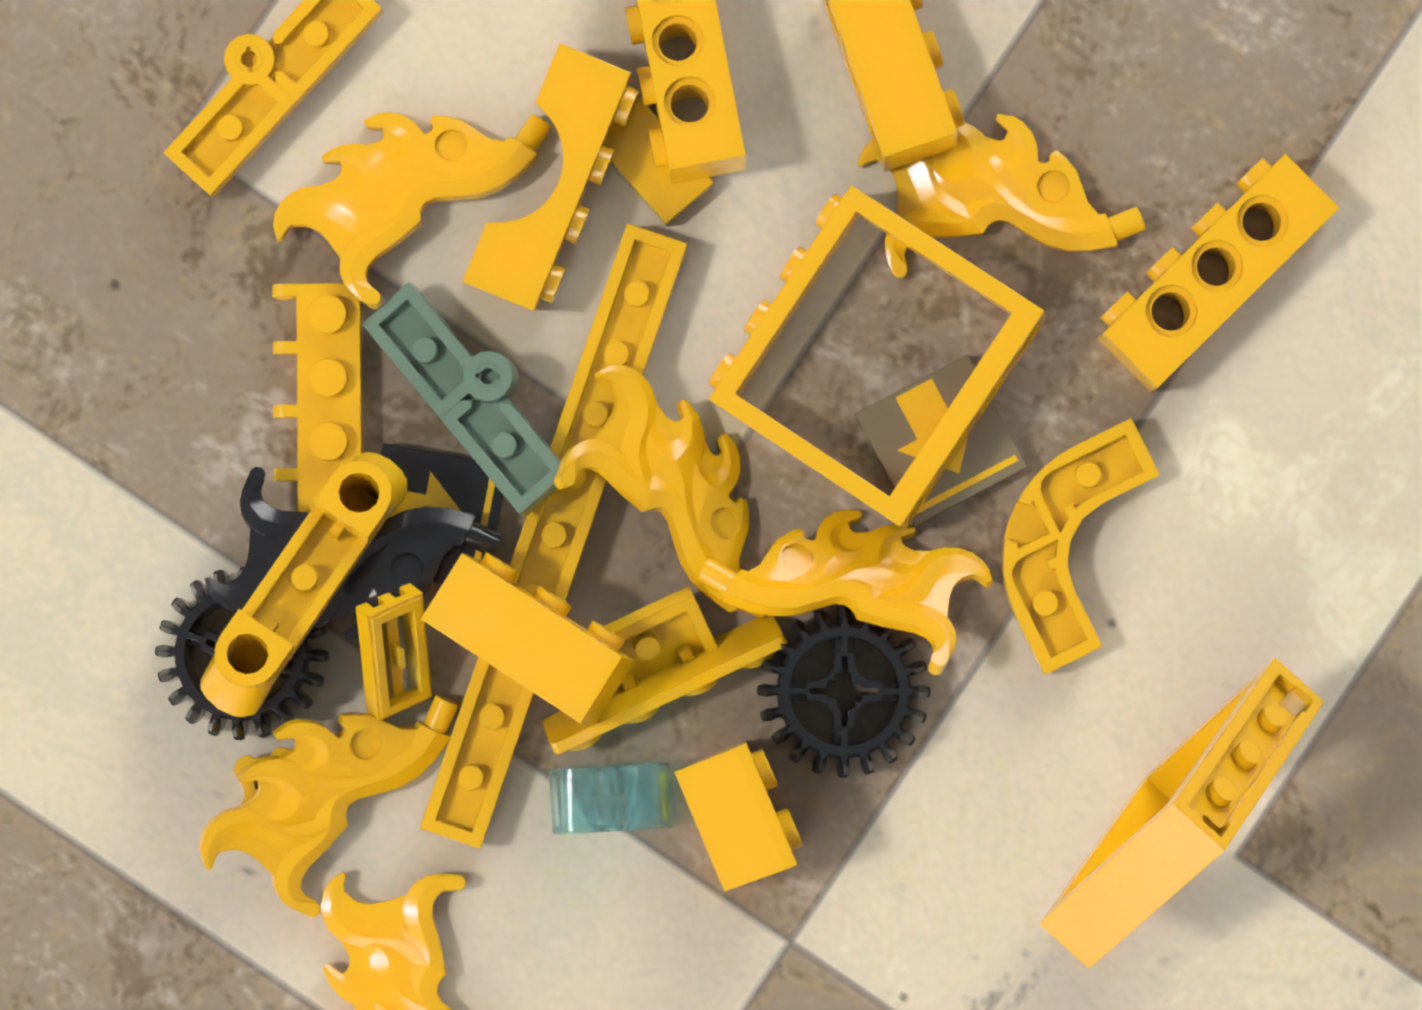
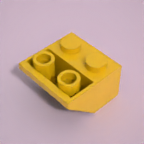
(737, 816)

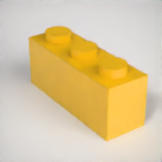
(896, 78)
(529, 637)

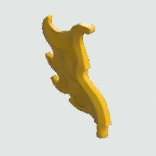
(393, 180)
(1000, 182)
(670, 471)
(861, 570)
(310, 787)
(390, 945)

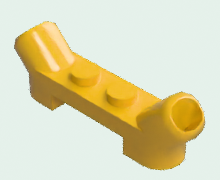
(302, 582)

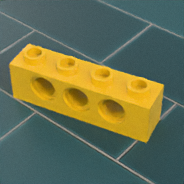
(715, 141)
(1296, 213)

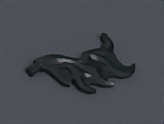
(401, 553)

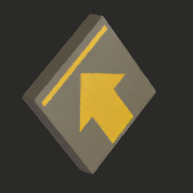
(906, 419)

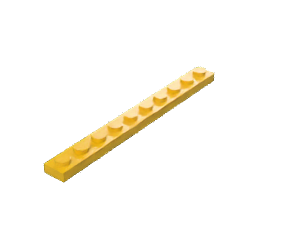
(554, 533)

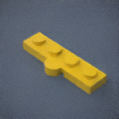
(267, 86)

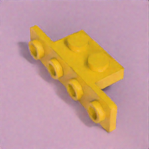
(672, 659)

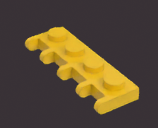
(327, 384)

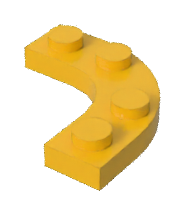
(1041, 533)

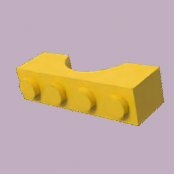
(583, 103)

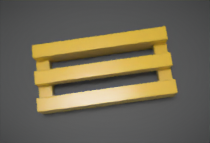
(385, 658)

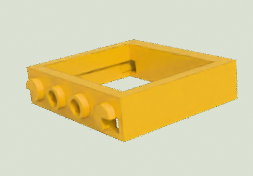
(963, 413)
(1182, 814)

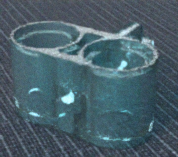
(611, 798)

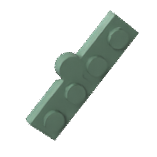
(468, 396)

